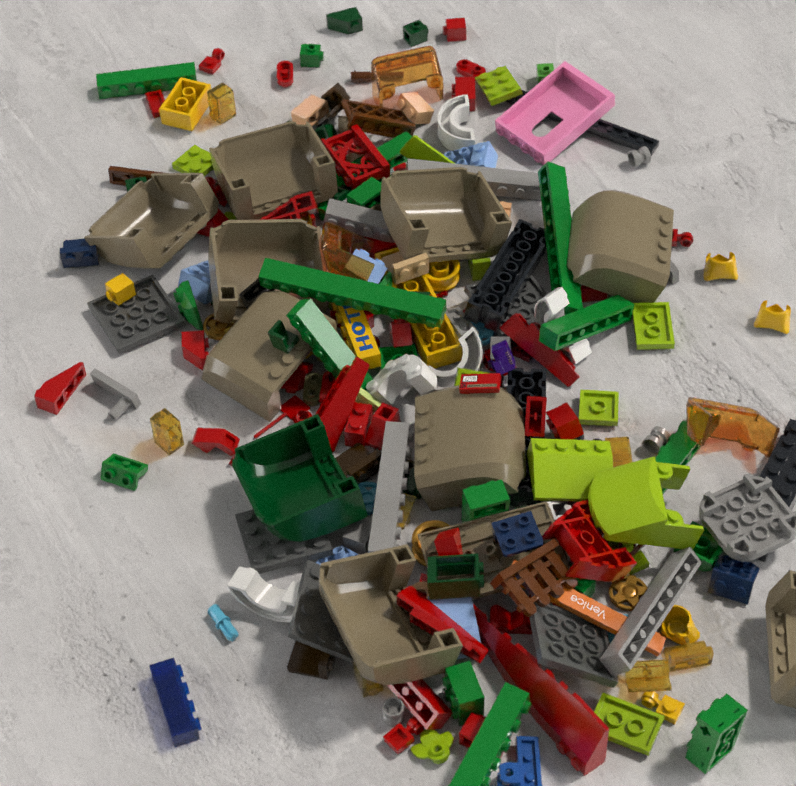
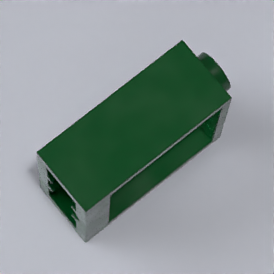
(454, 565)

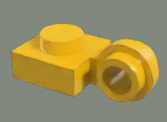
(667, 706)

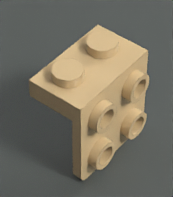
(406, 269)

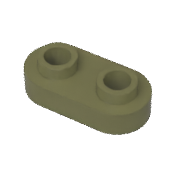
(312, 386)

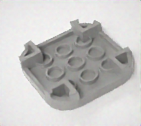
(748, 518)

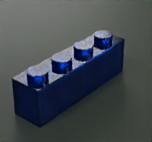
(174, 702)

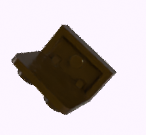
(334, 97)
(359, 462)
(310, 661)

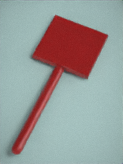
(289, 409)

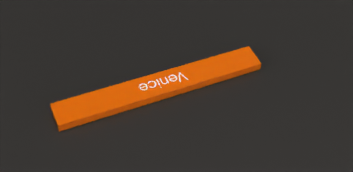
(598, 614)

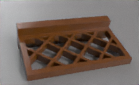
(377, 119)

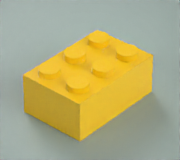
(185, 104)

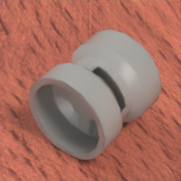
(640, 156)
(657, 438)
(393, 711)

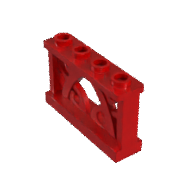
(355, 137)

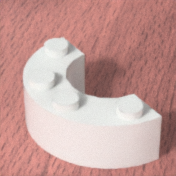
(448, 119)
(551, 308)
(471, 359)
(399, 375)
(262, 597)

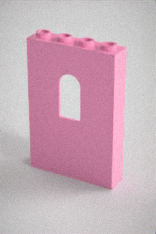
(566, 94)

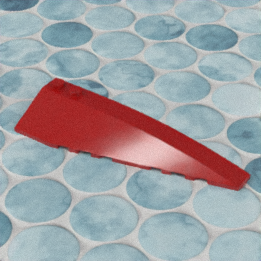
(560, 714)

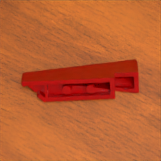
(528, 338)
(341, 398)
(432, 619)

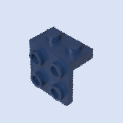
(78, 254)
(517, 534)
(733, 579)

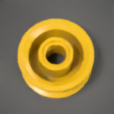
(443, 275)

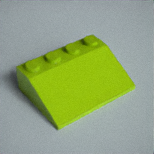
(566, 467)

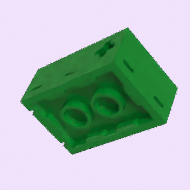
(715, 733)

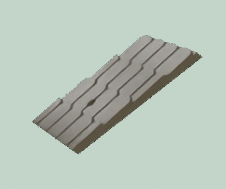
(478, 539)

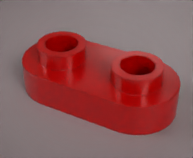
(469, 69)
(285, 73)

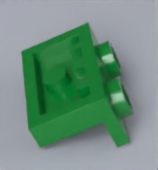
(123, 471)

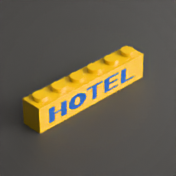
(358, 334)

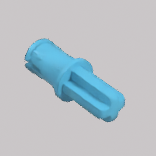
(223, 622)

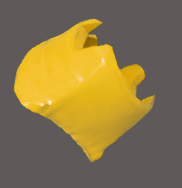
(720, 267)
(773, 317)
(679, 625)

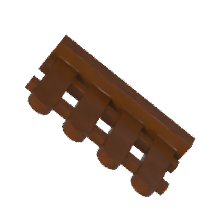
(526, 578)

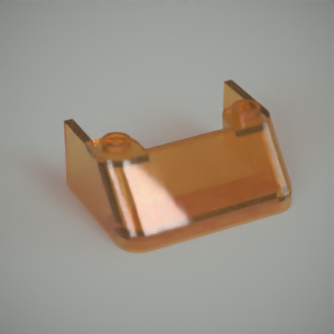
(404, 69)
(337, 249)
(730, 423)

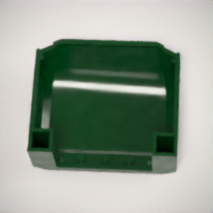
(298, 482)

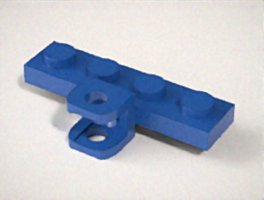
(526, 769)

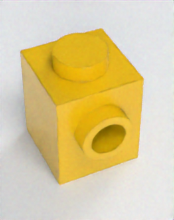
(120, 289)

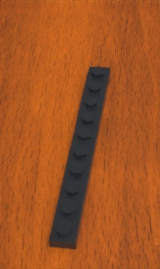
(611, 132)

